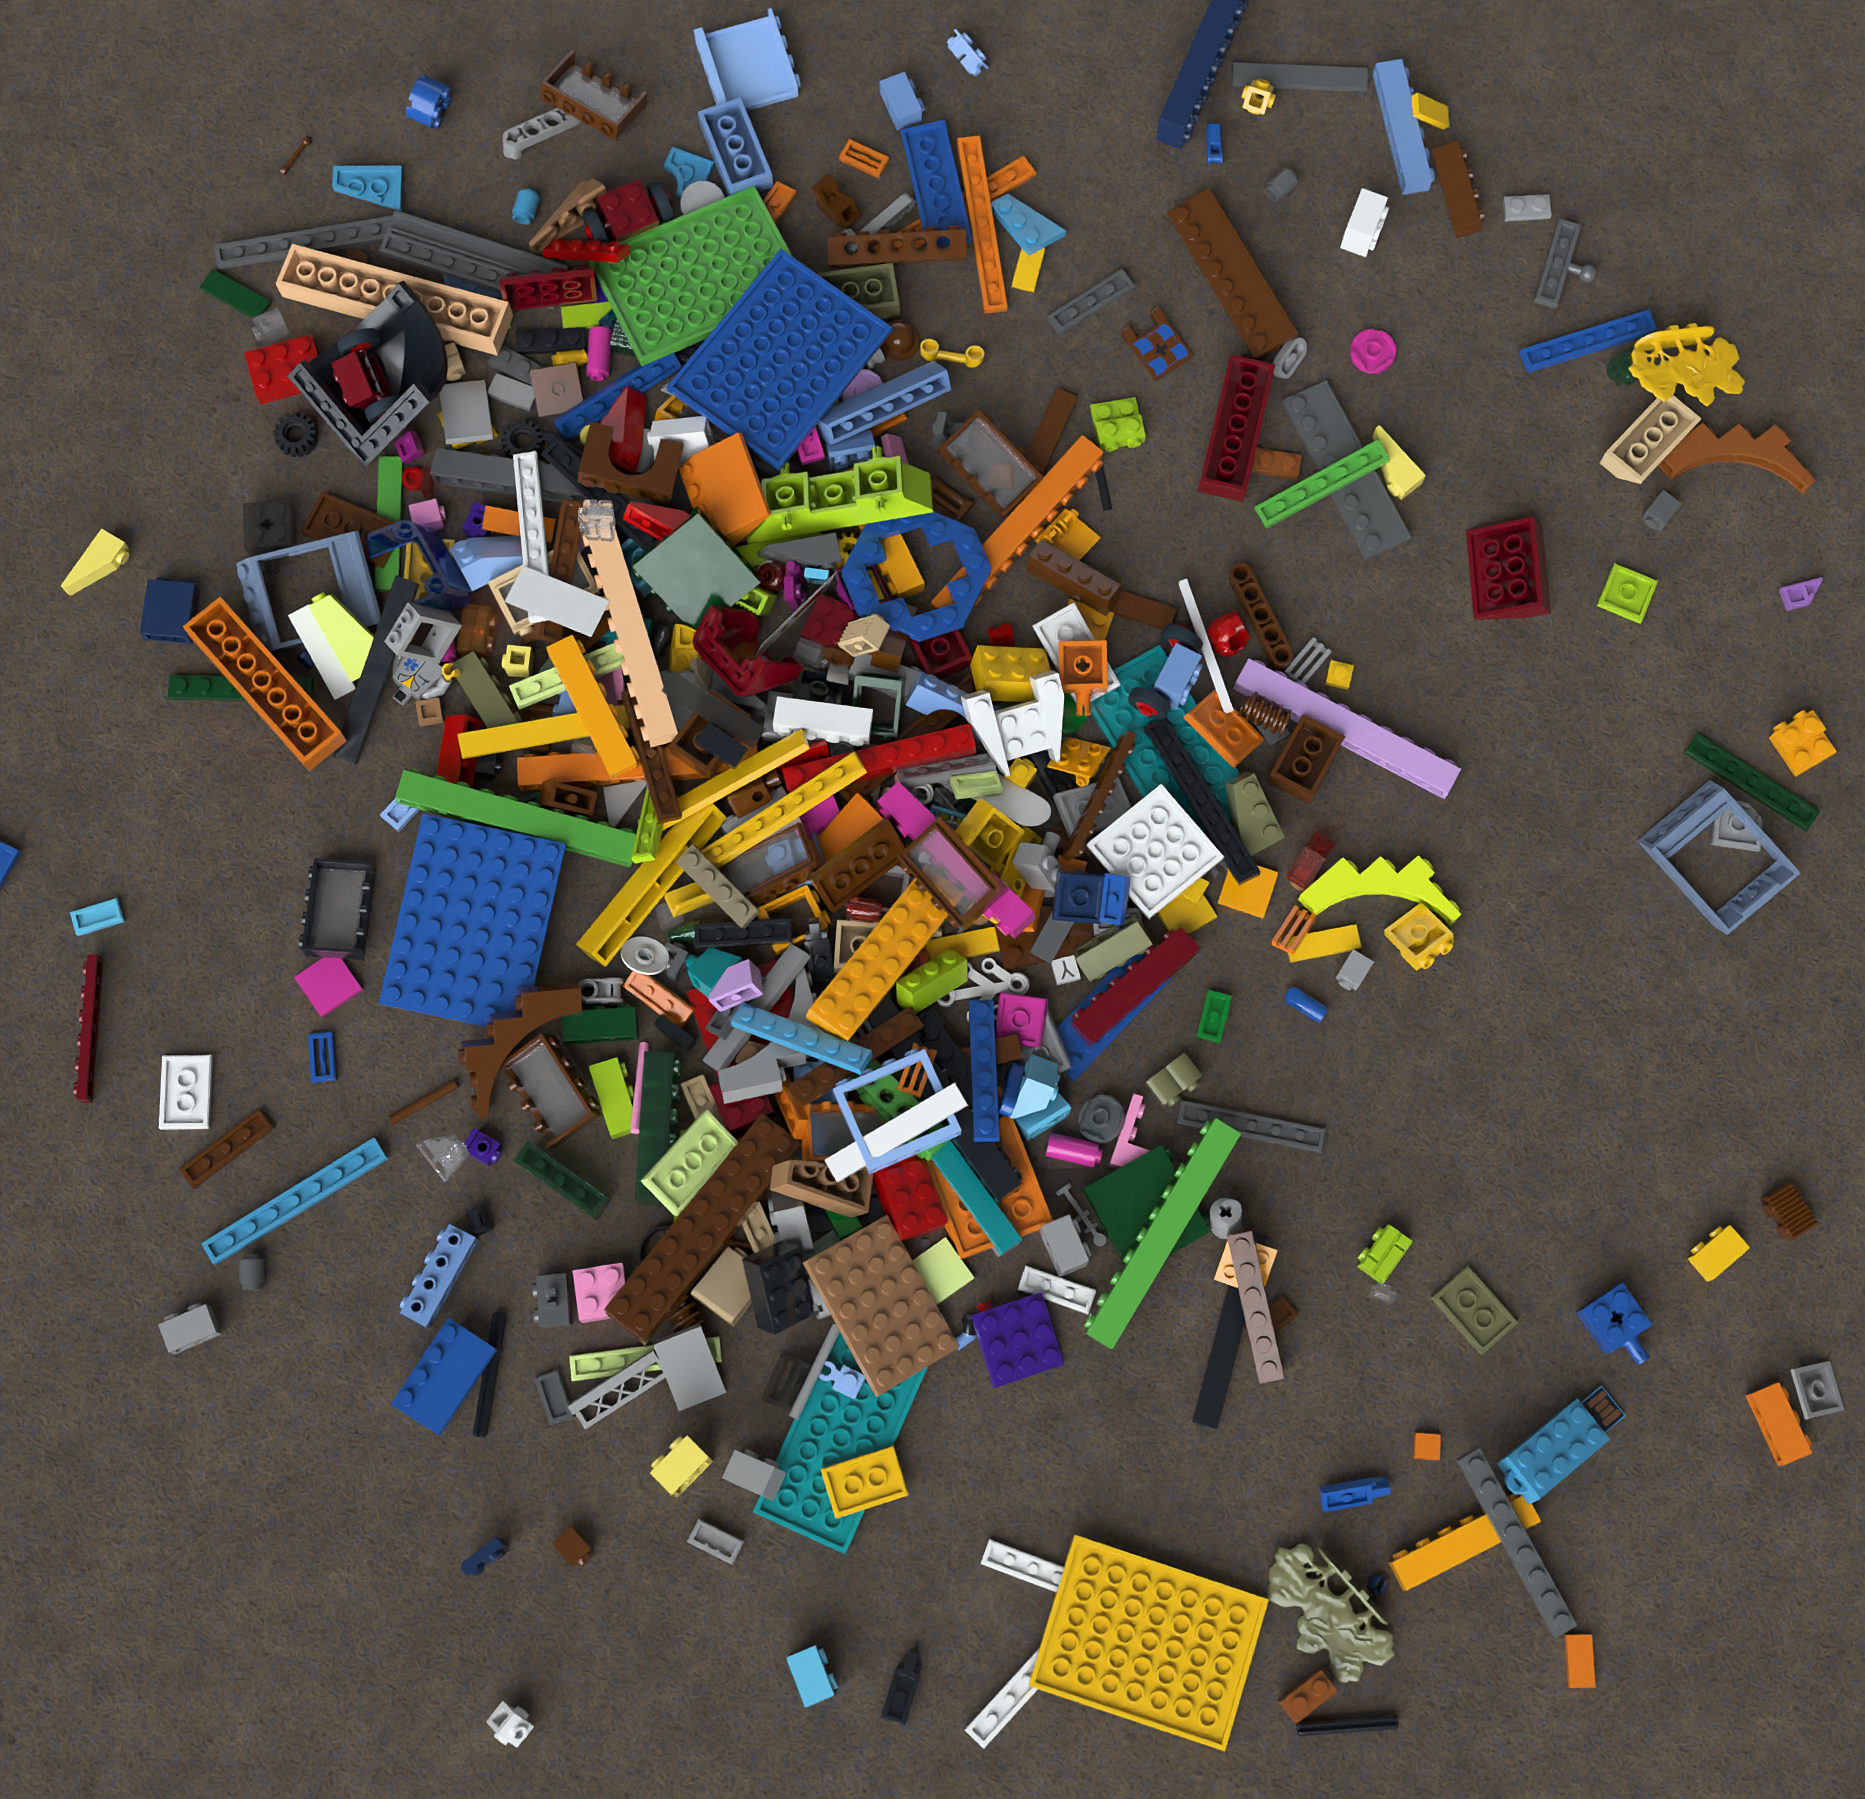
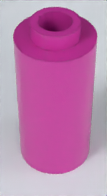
(599, 353)
(1073, 1150)

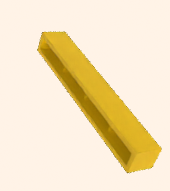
(647, 886)

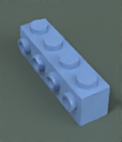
(438, 1276)

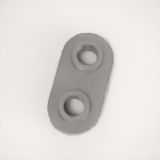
(1289, 357)

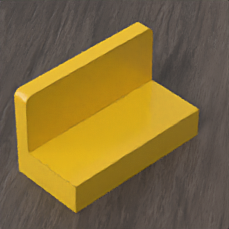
(687, 899)

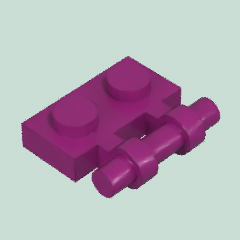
(793, 584)

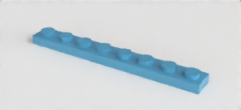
(294, 1201)

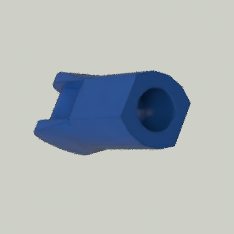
(1214, 143)
(1306, 1005)

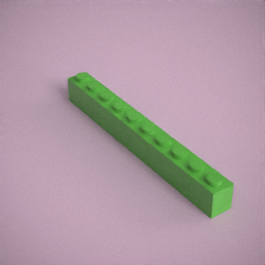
(508, 814)
(1162, 1232)

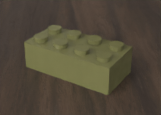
(869, 286)

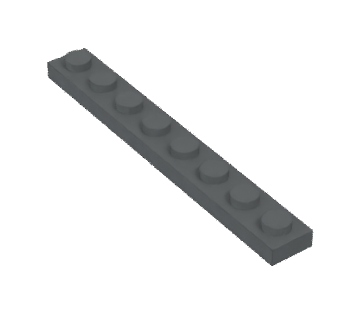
(320, 239)
(1516, 1542)

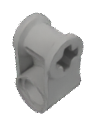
(603, 991)

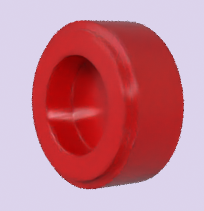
(411, 478)

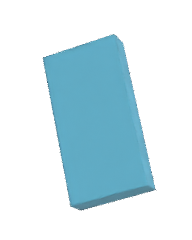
(816, 576)
(97, 917)

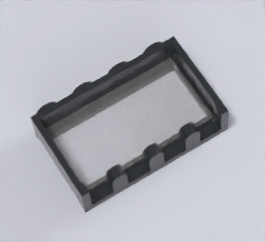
(337, 908)

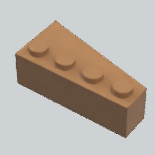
(817, 1186)

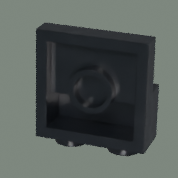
(813, 686)

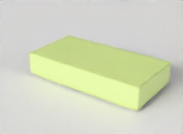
(976, 784)

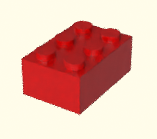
(273, 364)
(909, 1198)

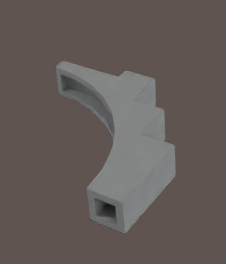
(765, 1070)

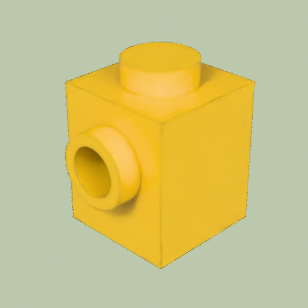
(1022, 773)

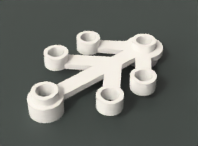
(987, 988)

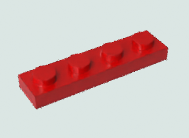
(586, 251)

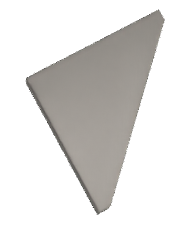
(621, 799)

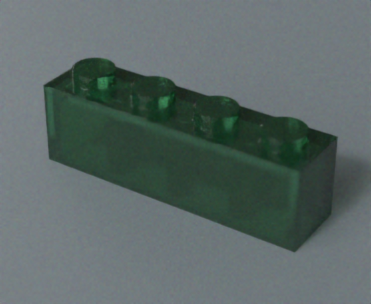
(562, 1181)

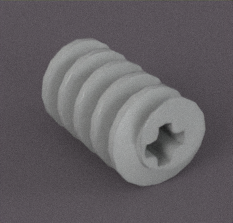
(1225, 1216)

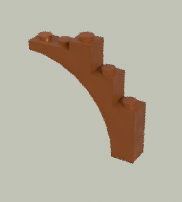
(1737, 445)

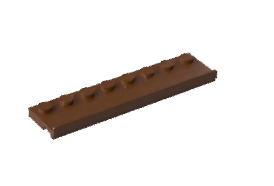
(1232, 274)

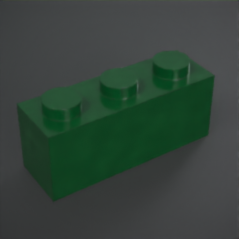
(601, 1025)

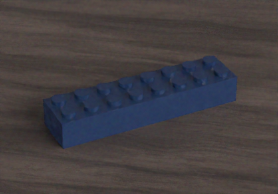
(1199, 71)

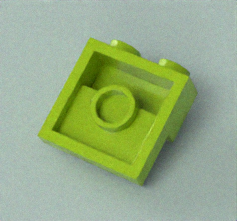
(1117, 424)

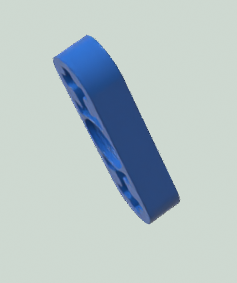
(1011, 1089)

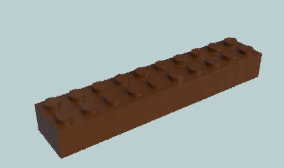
(701, 1230)

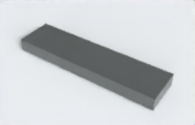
(1091, 302)
(1051, 937)

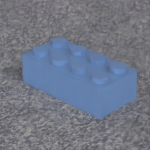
(735, 147)

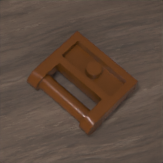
(942, 507)

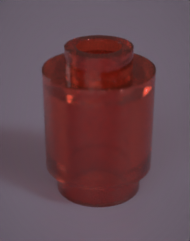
(864, 910)

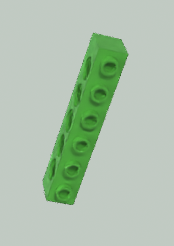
(900, 1102)

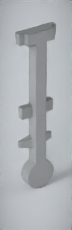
(1099, 1239)

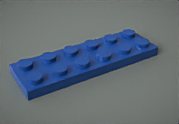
(935, 178)
(1078, 1051)

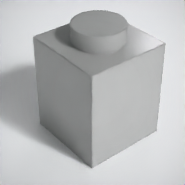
(1354, 970)

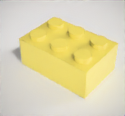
(680, 1466)

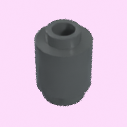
(1281, 184)
(252, 1273)

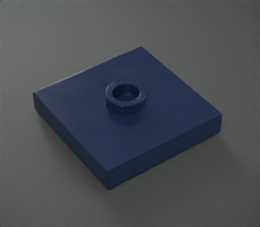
(1078, 897)

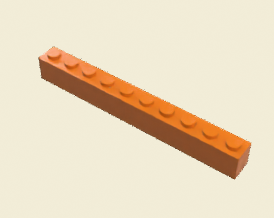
(1033, 513)
(588, 771)

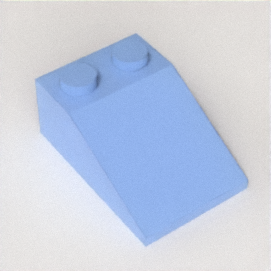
(487, 558)

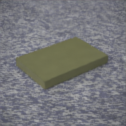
(1474, 1310)

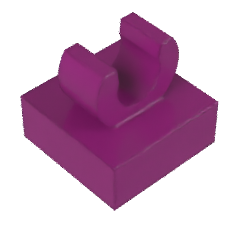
(409, 447)

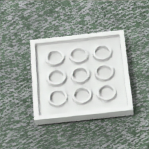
(1157, 849)

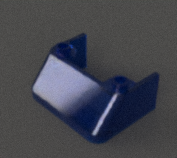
(447, 585)

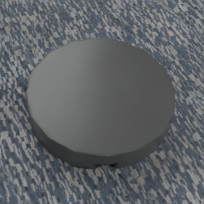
(1101, 1118)

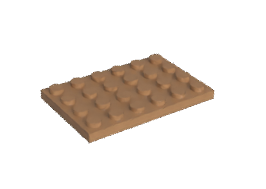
(881, 1305)

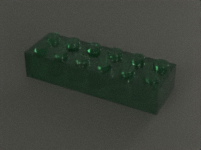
(657, 1117)

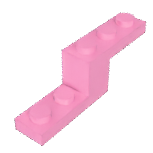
(1124, 1151)

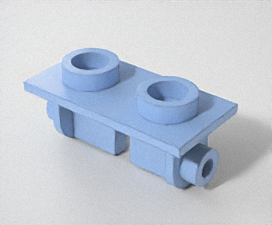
(962, 45)

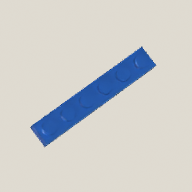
(1588, 341)
(600, 403)
(983, 1071)

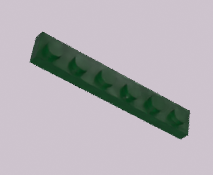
(215, 688)

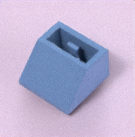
(850, 451)

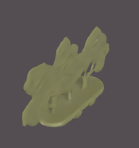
(1329, 1618)

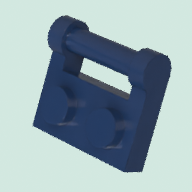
(489, 1553)

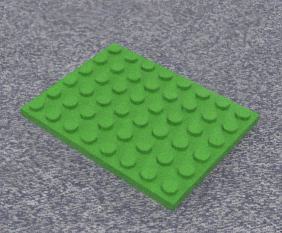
(689, 273)

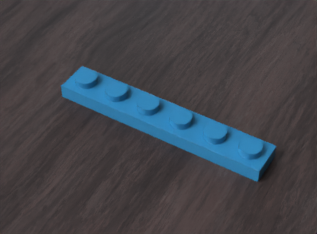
(801, 1038)

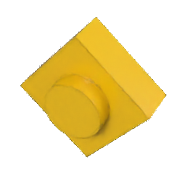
(1339, 674)

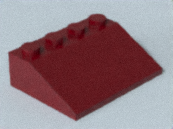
(549, 288)
(1508, 570)

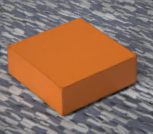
(1427, 1446)

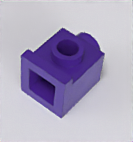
(470, 528)
(492, 1152)

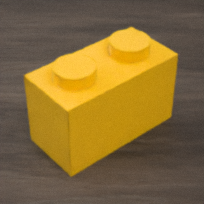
(1718, 1252)

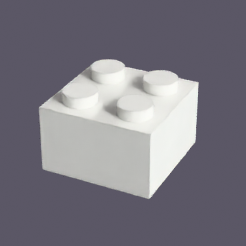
(1365, 223)

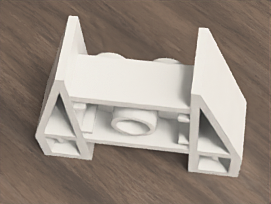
(1021, 727)

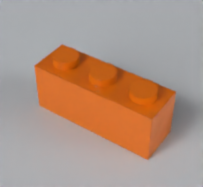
(1779, 1424)

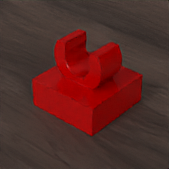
(1001, 636)

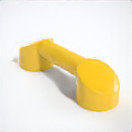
(930, 351)

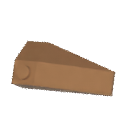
(569, 214)

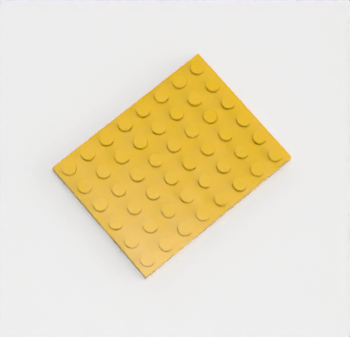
(1148, 1642)

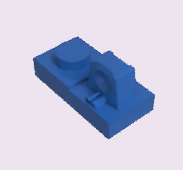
(1115, 899)

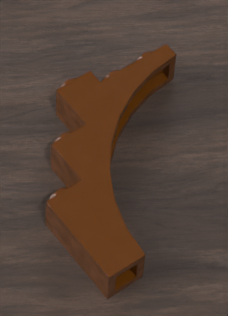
(535, 1008)

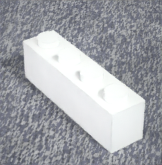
(823, 720)

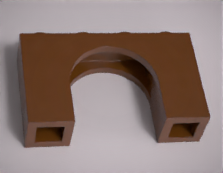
(654, 484)

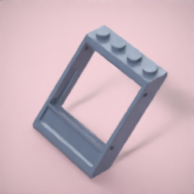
(350, 572)
(1690, 820)

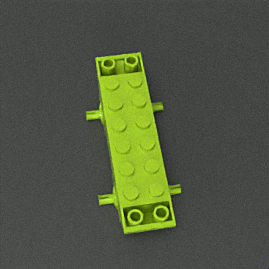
(868, 494)

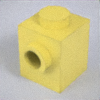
(518, 661)

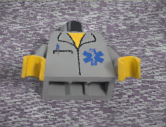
(420, 678)

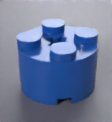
(428, 101)

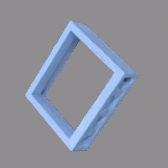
(911, 1148)

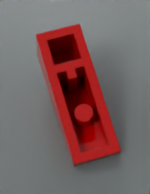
(654, 519)

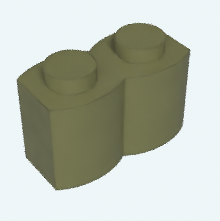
(1174, 1080)

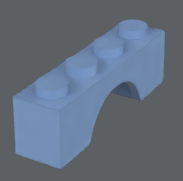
(933, 694)

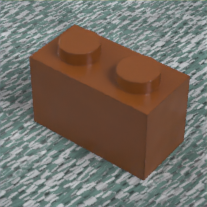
(1307, 1696)

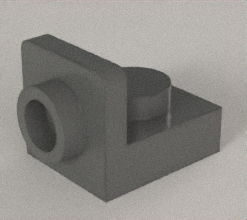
(677, 964)

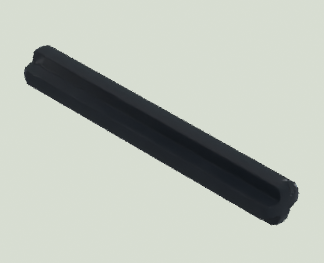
(1347, 1725)

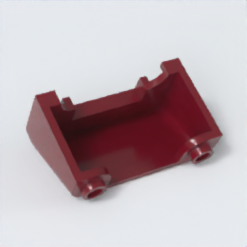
(729, 648)

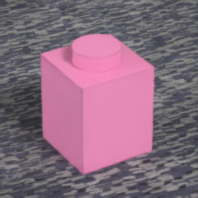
(428, 514)

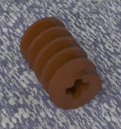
(1265, 713)
(683, 1316)

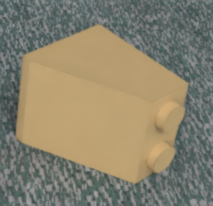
(725, 1287)

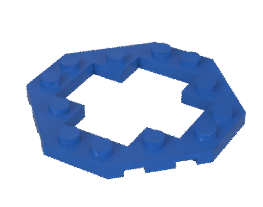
(963, 591)

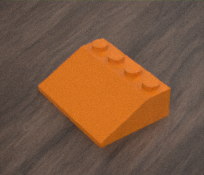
(726, 487)

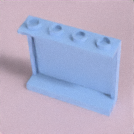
(748, 63)

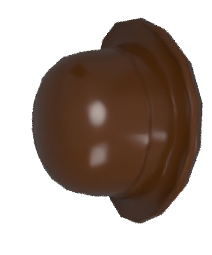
(902, 342)

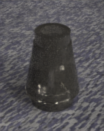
(660, 640)

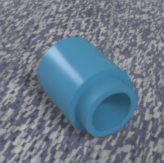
(525, 206)

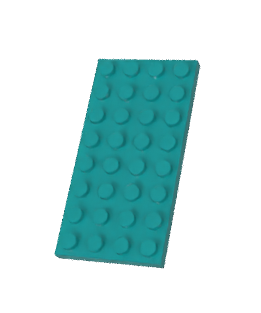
(1144, 764)
(828, 1433)

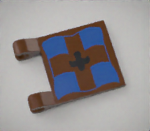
(1159, 348)

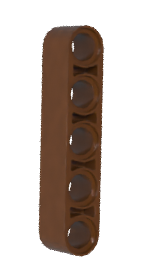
(1260, 605)

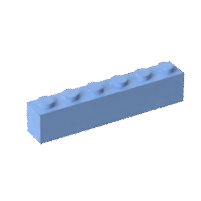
(1402, 127)
(883, 402)

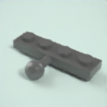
(1558, 264)

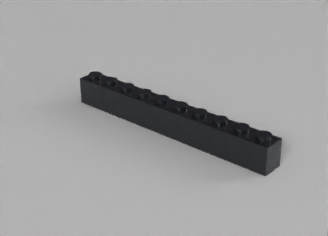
(982, 1157)

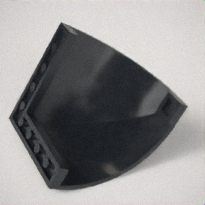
(412, 363)

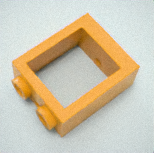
(788, 899)

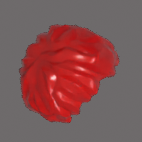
(1228, 634)

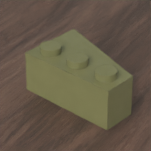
(1251, 813)

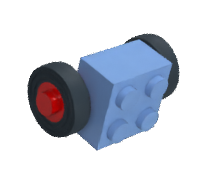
(1176, 677)

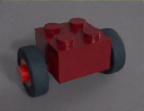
(628, 212)
(362, 375)

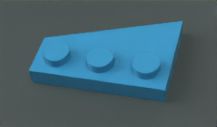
(371, 183)
(1026, 225)

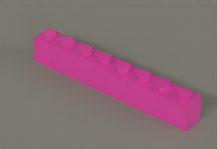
(914, 818)

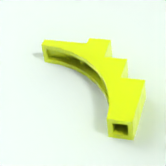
(1411, 883)

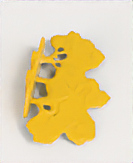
(1692, 369)

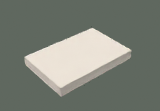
(186, 1092)

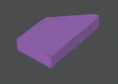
(1799, 594)

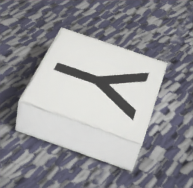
(1065, 970)

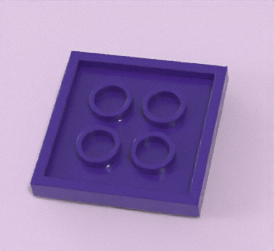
(1017, 1340)

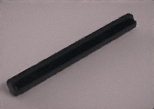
(489, 1376)

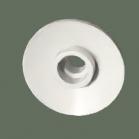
(644, 955)

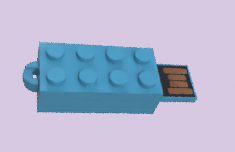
(1560, 1445)

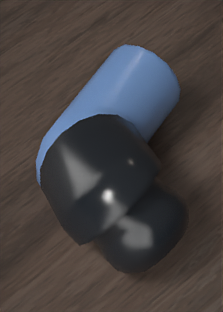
(969, 1333)

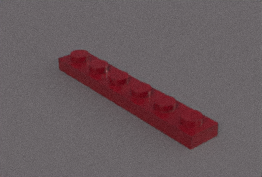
(88, 1037)

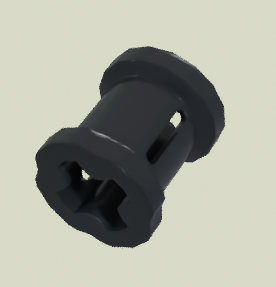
(479, 1220)

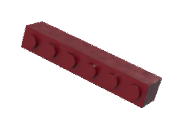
(1135, 987)

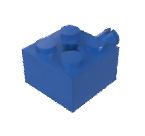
(1625, 1330)

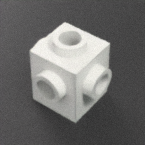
(510, 1724)

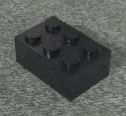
(778, 1287)

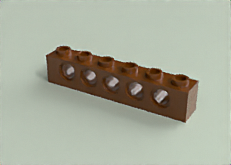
(909, 255)

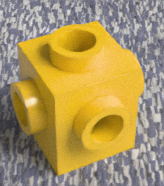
(1253, 102)

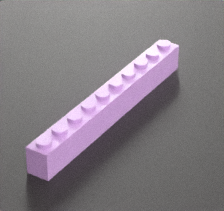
(1360, 734)

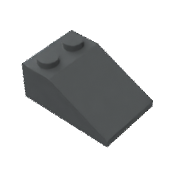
(811, 552)

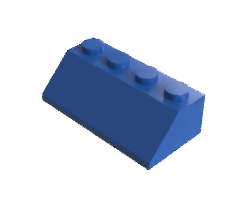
(444, 1377)

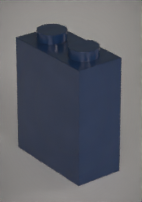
(167, 609)

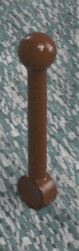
(305, 142)

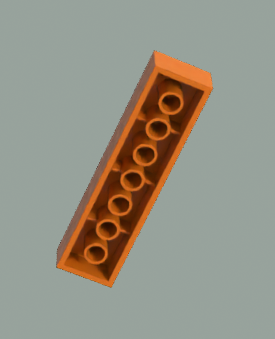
(264, 684)

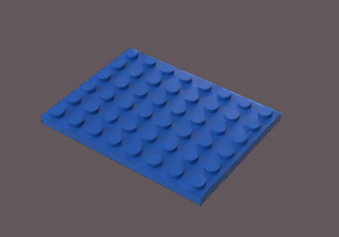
(779, 359)
(471, 920)

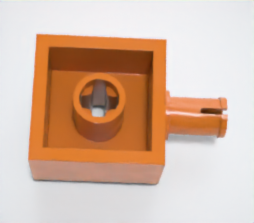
(1083, 683)

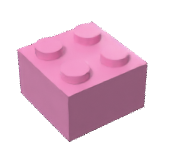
(596, 1288)

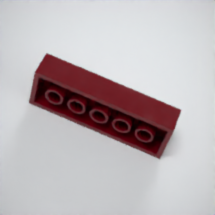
(1236, 428)

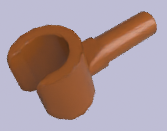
(738, 1244)

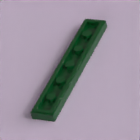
(1751, 782)

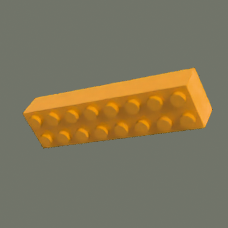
(877, 964)

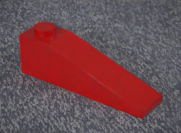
(628, 423)

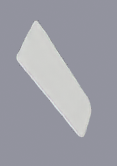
(838, 674)

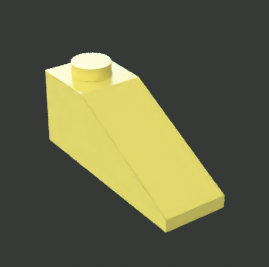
(1401, 472)
(99, 559)

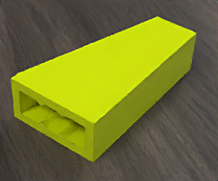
(344, 633)

